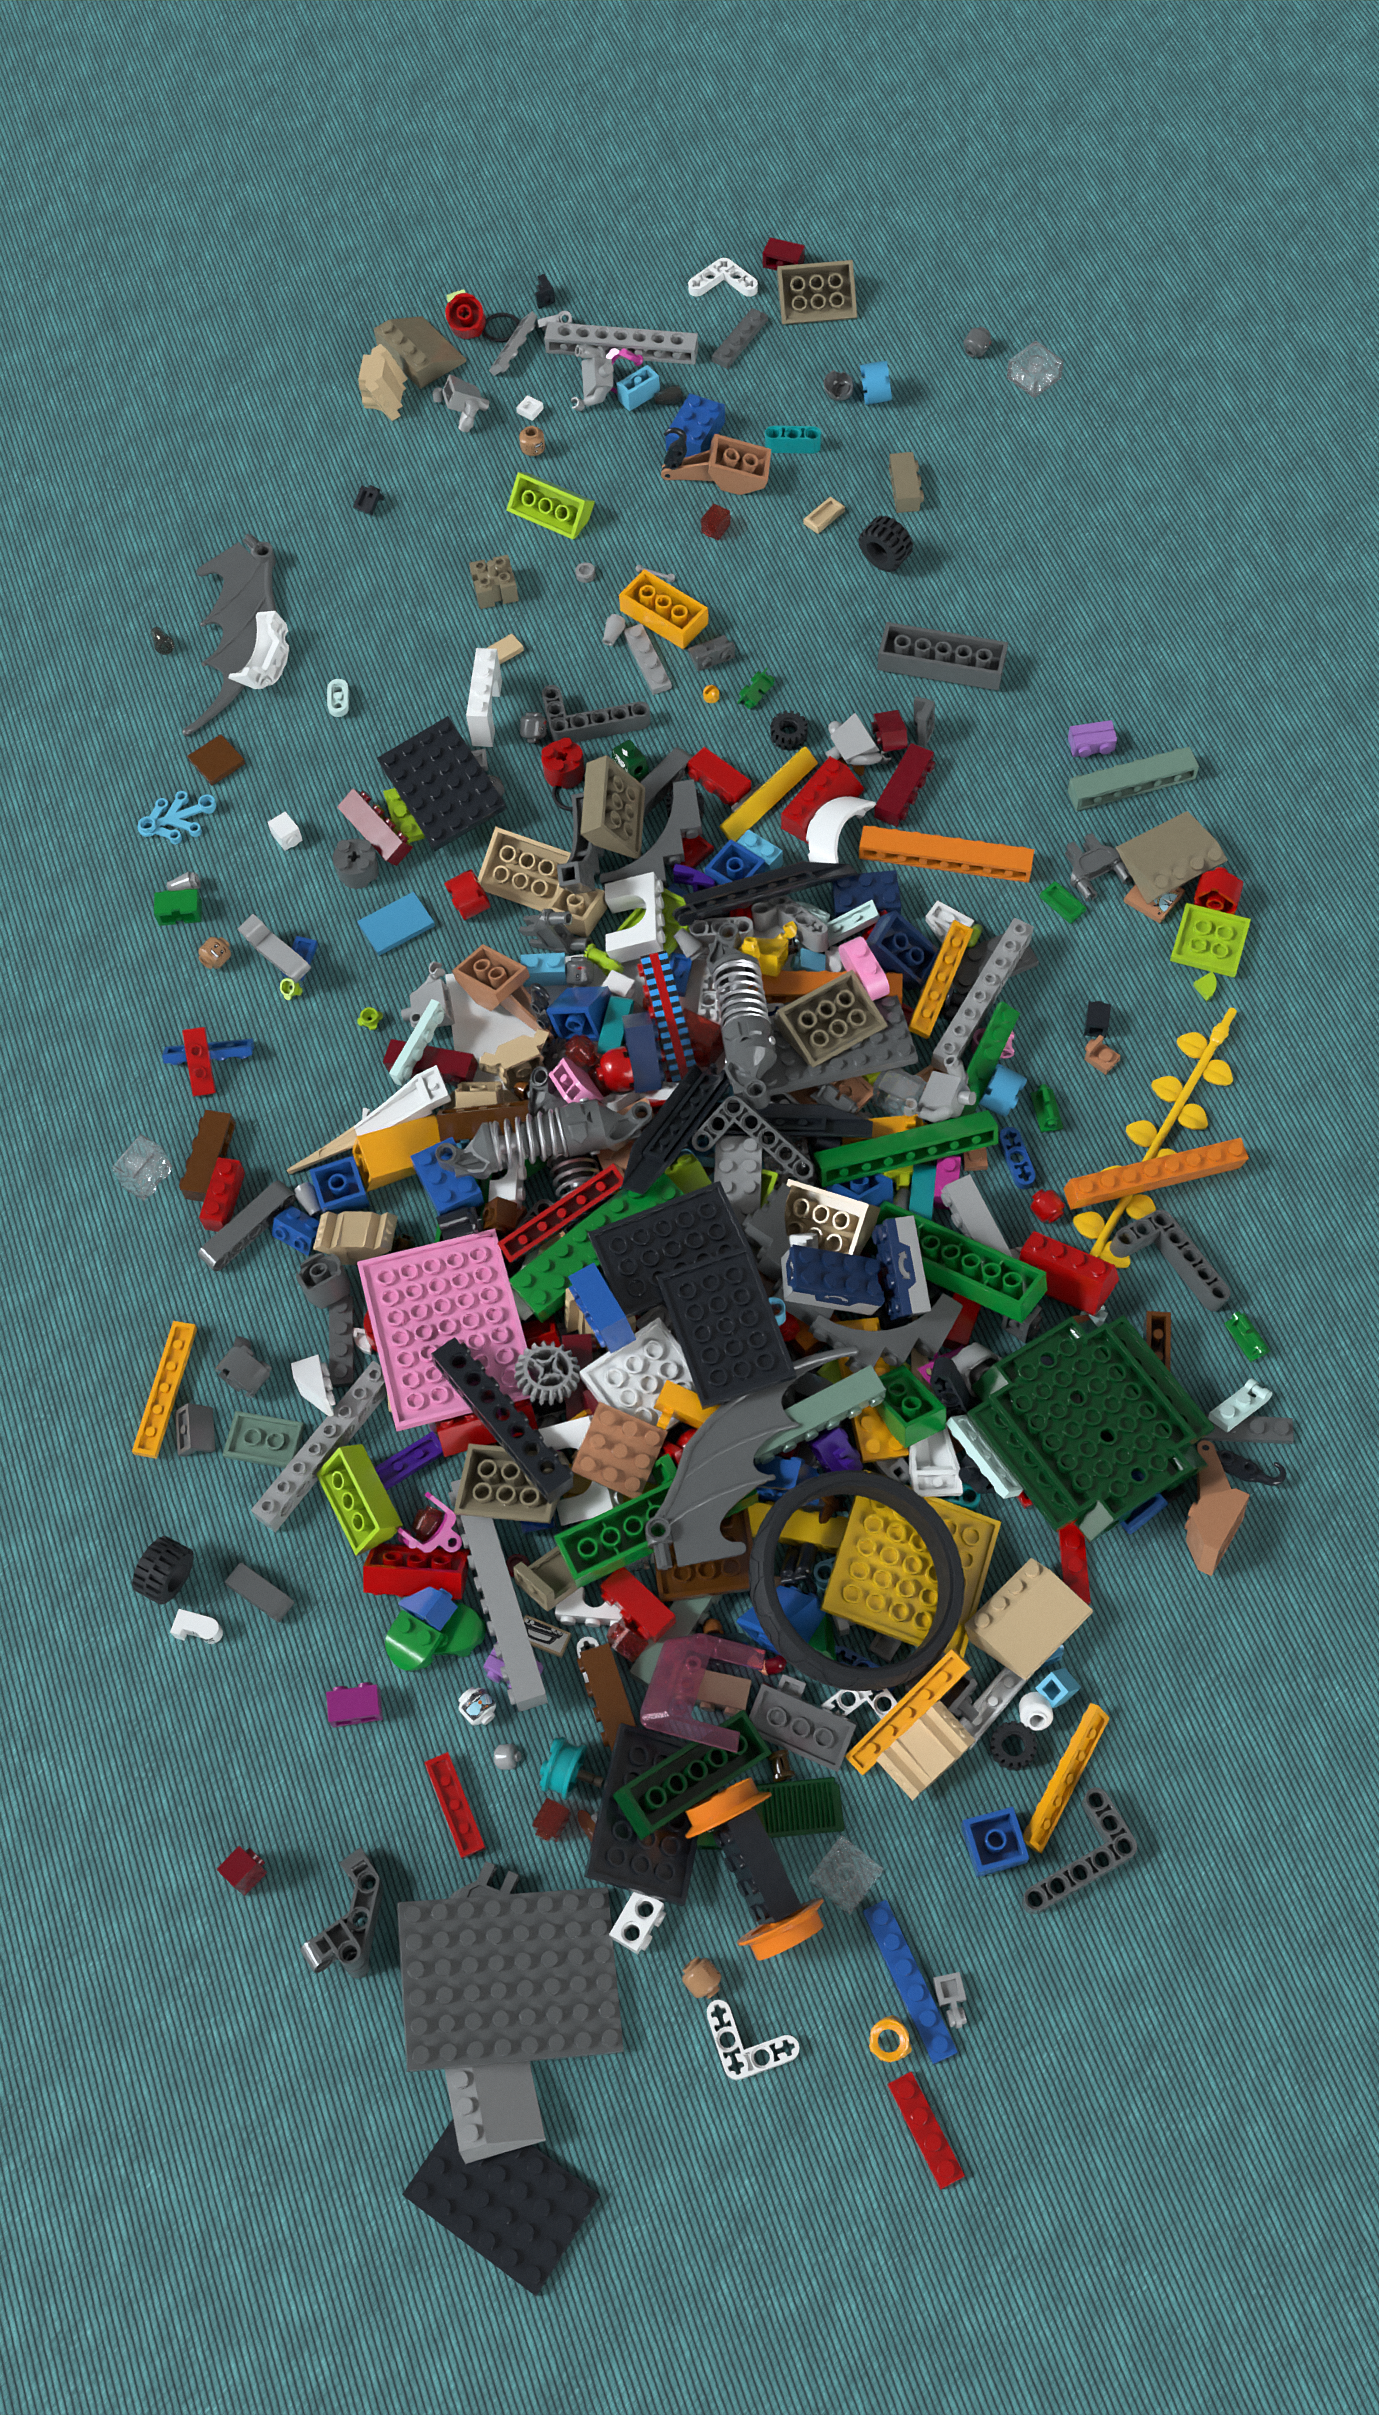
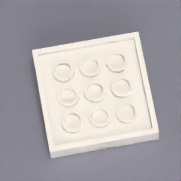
(637, 1372)

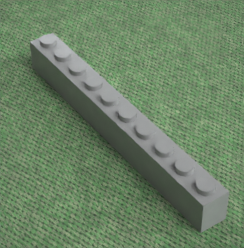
(503, 1609)

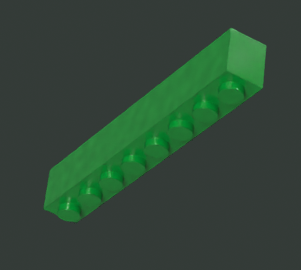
(905, 1148)

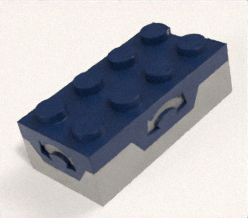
(901, 1268)
(831, 1280)

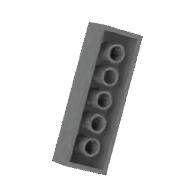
(942, 656)

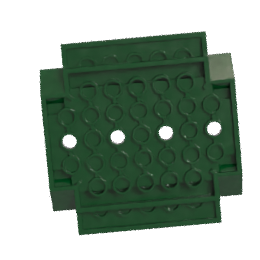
(1057, 1444)

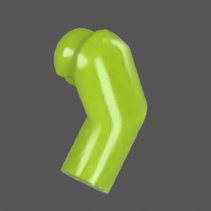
(977, 930)

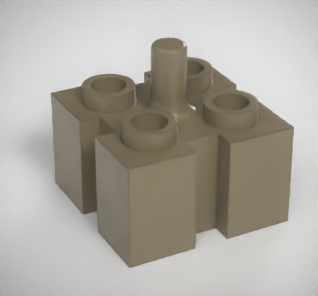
(493, 581)

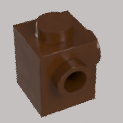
(500, 1215)

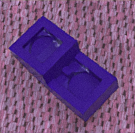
(692, 877)

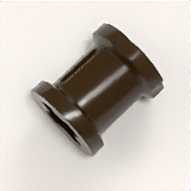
(780, 1765)

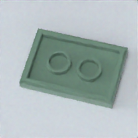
(263, 1439)

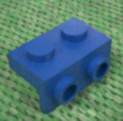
(296, 1229)

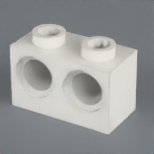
(631, 1918)

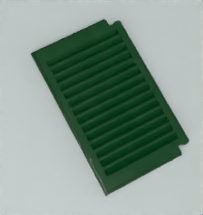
(801, 1807)

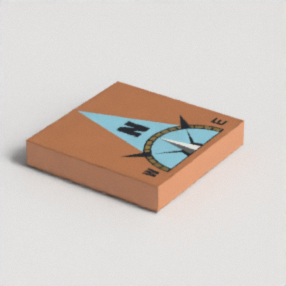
(1157, 909)

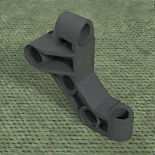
(343, 1938)

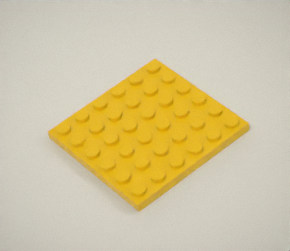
(889, 1578)

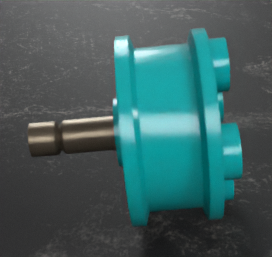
(565, 1768)

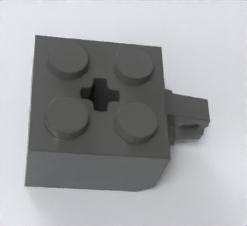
(957, 1698)

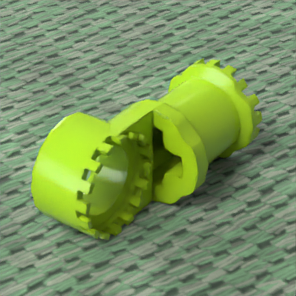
(602, 960)

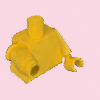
(770, 952)

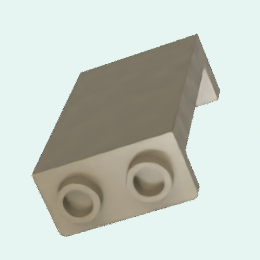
(546, 1579)

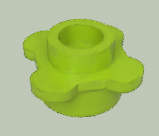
(285, 988)
(369, 1013)

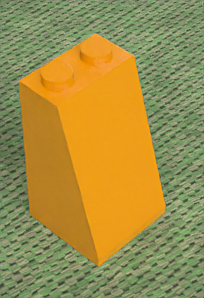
(386, 1153)

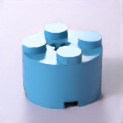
(876, 382)
(1002, 1090)

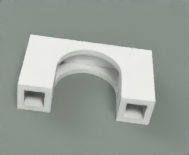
(485, 684)
(646, 936)
(597, 1497)

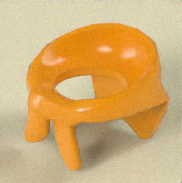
(894, 2023)

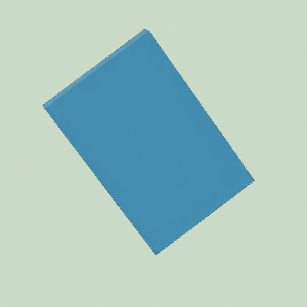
(396, 923)

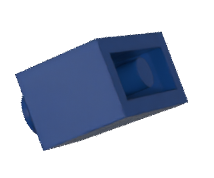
(430, 1606)

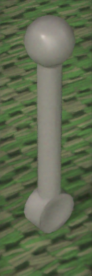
(670, 577)

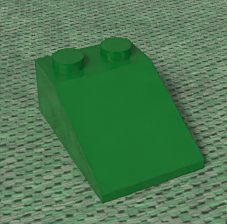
(910, 1408)

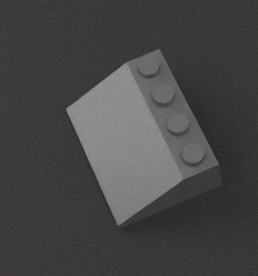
(494, 2109)

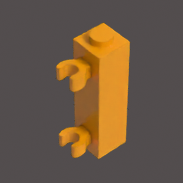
(889, 1125)
(680, 1404)

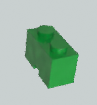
(177, 906)

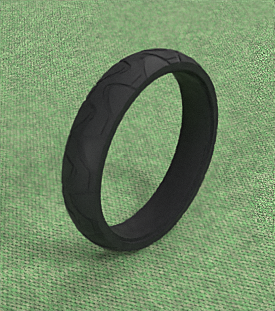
(928, 1526)

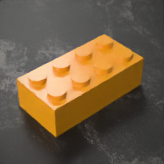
(663, 609)

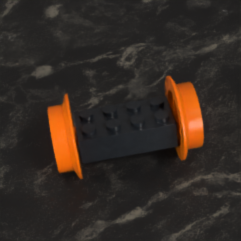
(757, 1868)

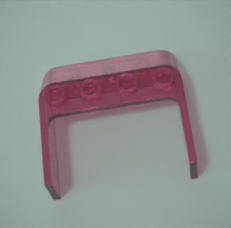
(678, 1682)

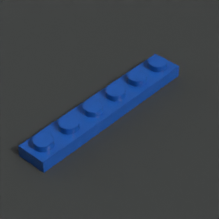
(909, 1982)

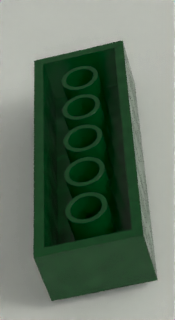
(688, 1777)

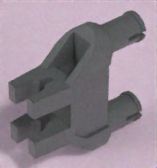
(1092, 864)
(552, 933)
(482, 1885)

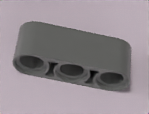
(259, 1592)

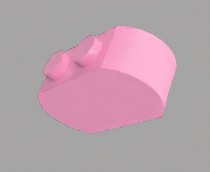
(858, 956)
(573, 1082)

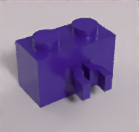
(834, 1451)

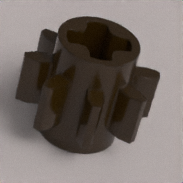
(402, 1242)

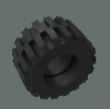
(885, 543)
(162, 1570)

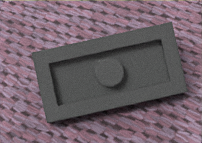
(194, 1429)

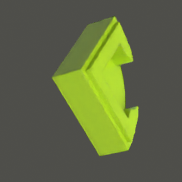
(1206, 985)

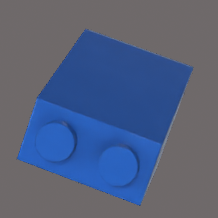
(580, 1011)
(800, 1609)

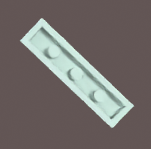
(849, 923)
(417, 1042)
(984, 1456)

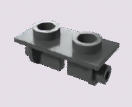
(827, 1095)

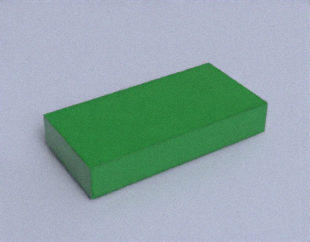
(1062, 902)
(664, 1470)

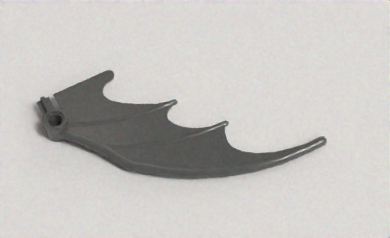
(244, 594)
(720, 1471)

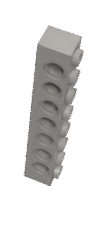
(650, 344)
(983, 993)
(333, 1433)

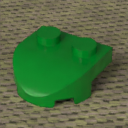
(461, 1632)
(411, 1642)

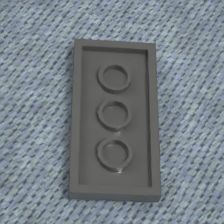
(976, 958)
(802, 1726)

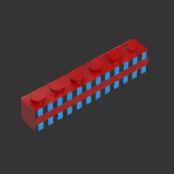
(667, 1013)
(562, 1214)

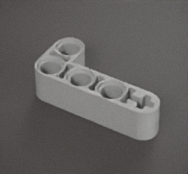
(782, 910)
(274, 949)

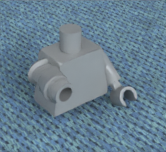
(596, 375)
(463, 398)
(854, 743)
(433, 989)
(943, 1094)

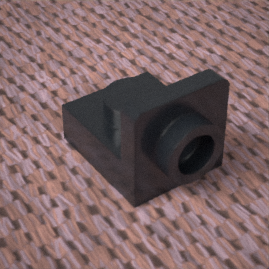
(545, 293)
(367, 499)

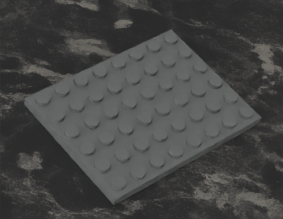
(508, 1979)

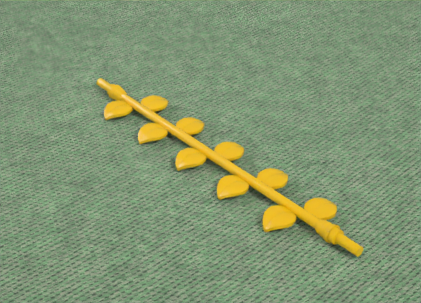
(1145, 1134)

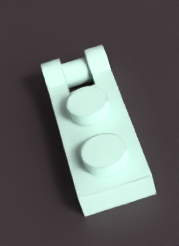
(1239, 1405)

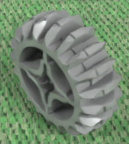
(540, 1361)

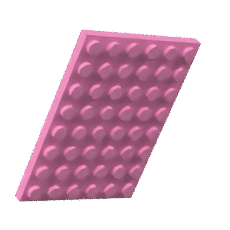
(427, 1299)

